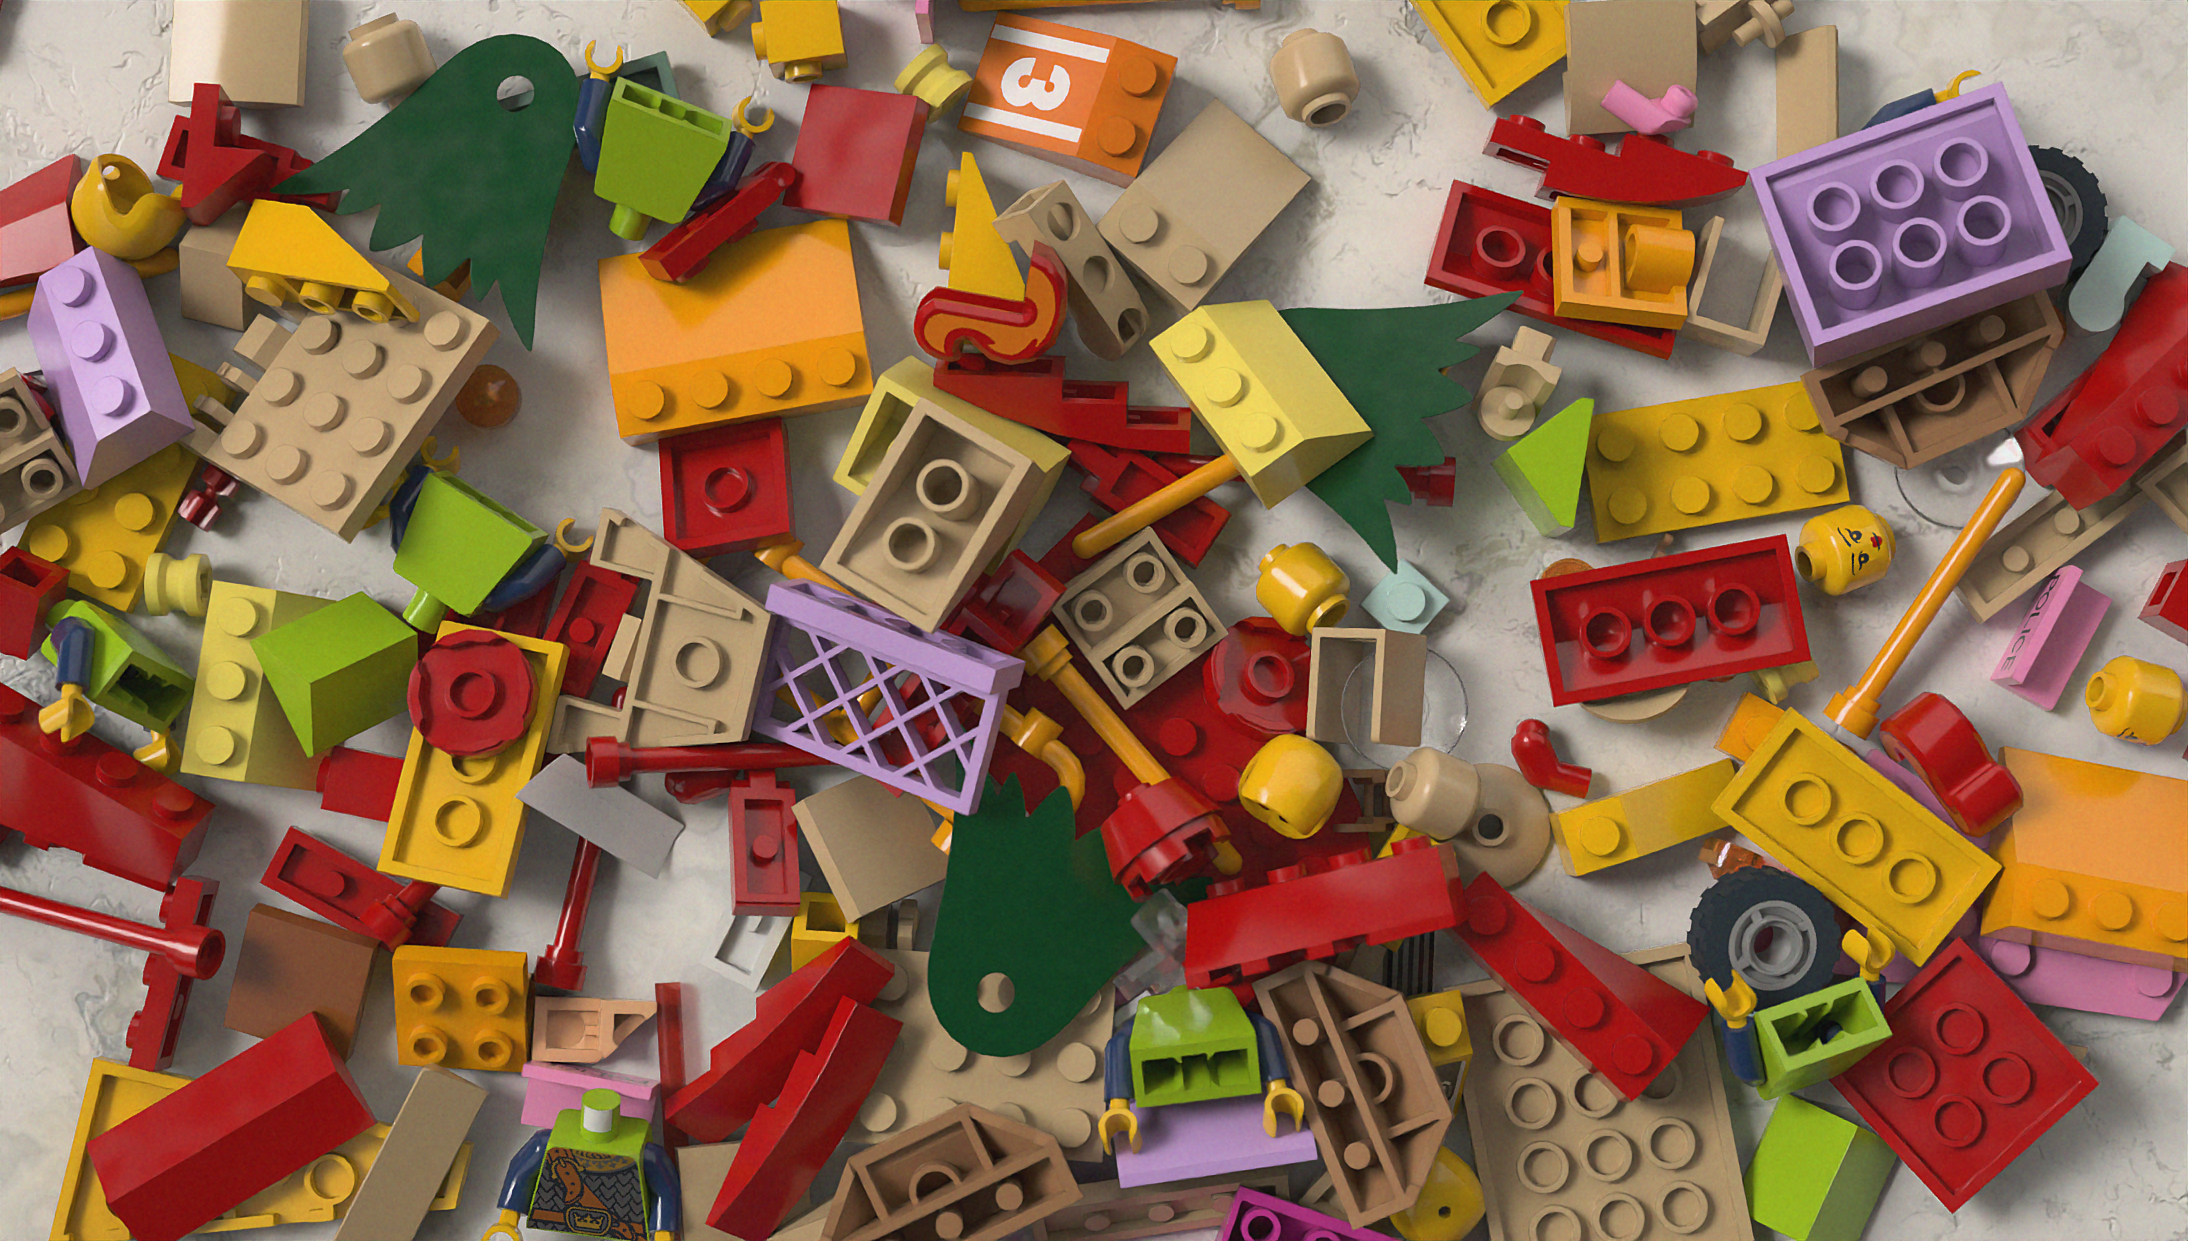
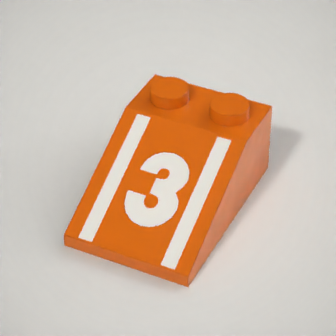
(1069, 96)

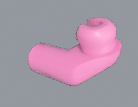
(1651, 115)

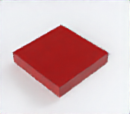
(856, 154)
(727, 489)

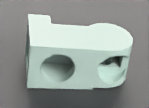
(2096, 293)

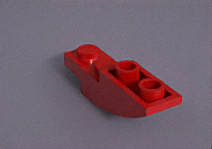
(1639, 173)

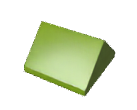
(1548, 468)
(339, 669)
(1815, 1173)

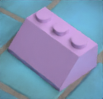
(105, 365)
(1209, 1140)

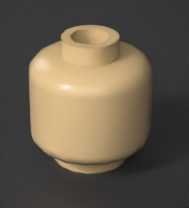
(388, 59)
(1314, 78)
(1435, 793)

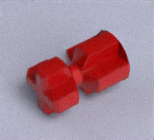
(202, 507)

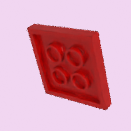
(1963, 1076)

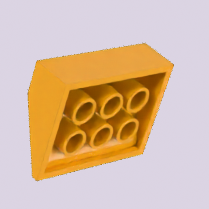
(744, 341)
(2092, 862)

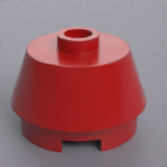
(1161, 836)

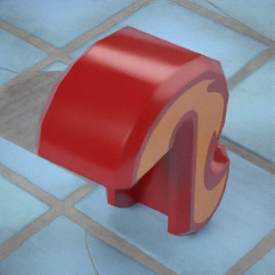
(997, 326)
(1952, 763)

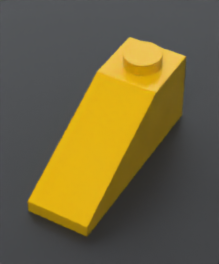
(1640, 819)

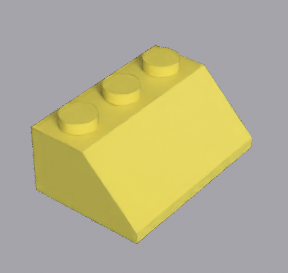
(1260, 395)
(890, 407)
(235, 716)

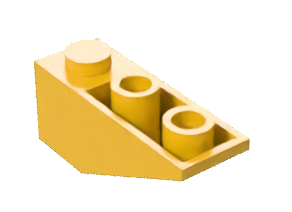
(975, 251)
(299, 259)

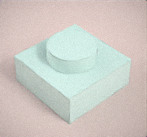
(1404, 600)

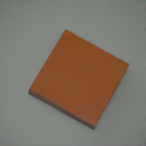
(297, 968)

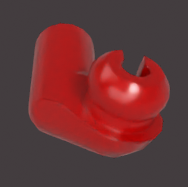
(1541, 764)
(700, 785)

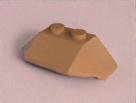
(1939, 384)
(1361, 1083)
(952, 1181)

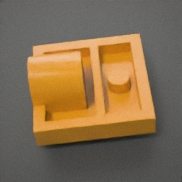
(1620, 263)
(463, 1007)

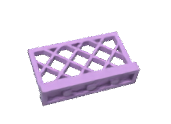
(892, 639)

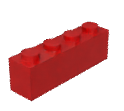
(2129, 401)
(95, 800)
(1323, 910)
(1584, 995)

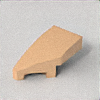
(583, 1026)

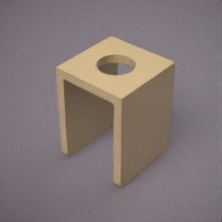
(1717, 333)
(1396, 691)

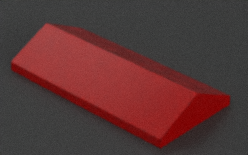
(1505, 245)
(1670, 620)
(230, 1133)

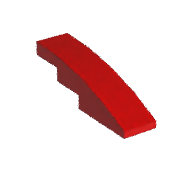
(1078, 409)
(999, 618)
(759, 1057)
(797, 1136)

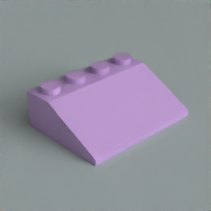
(1910, 225)

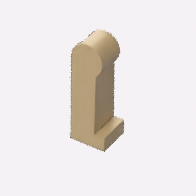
(1099, 292)

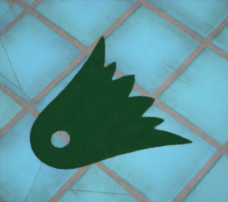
(465, 170)
(1390, 375)
(1032, 908)

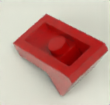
(213, 172)

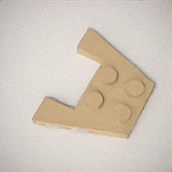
(695, 653)

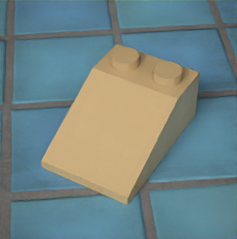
(1200, 208)
(932, 516)

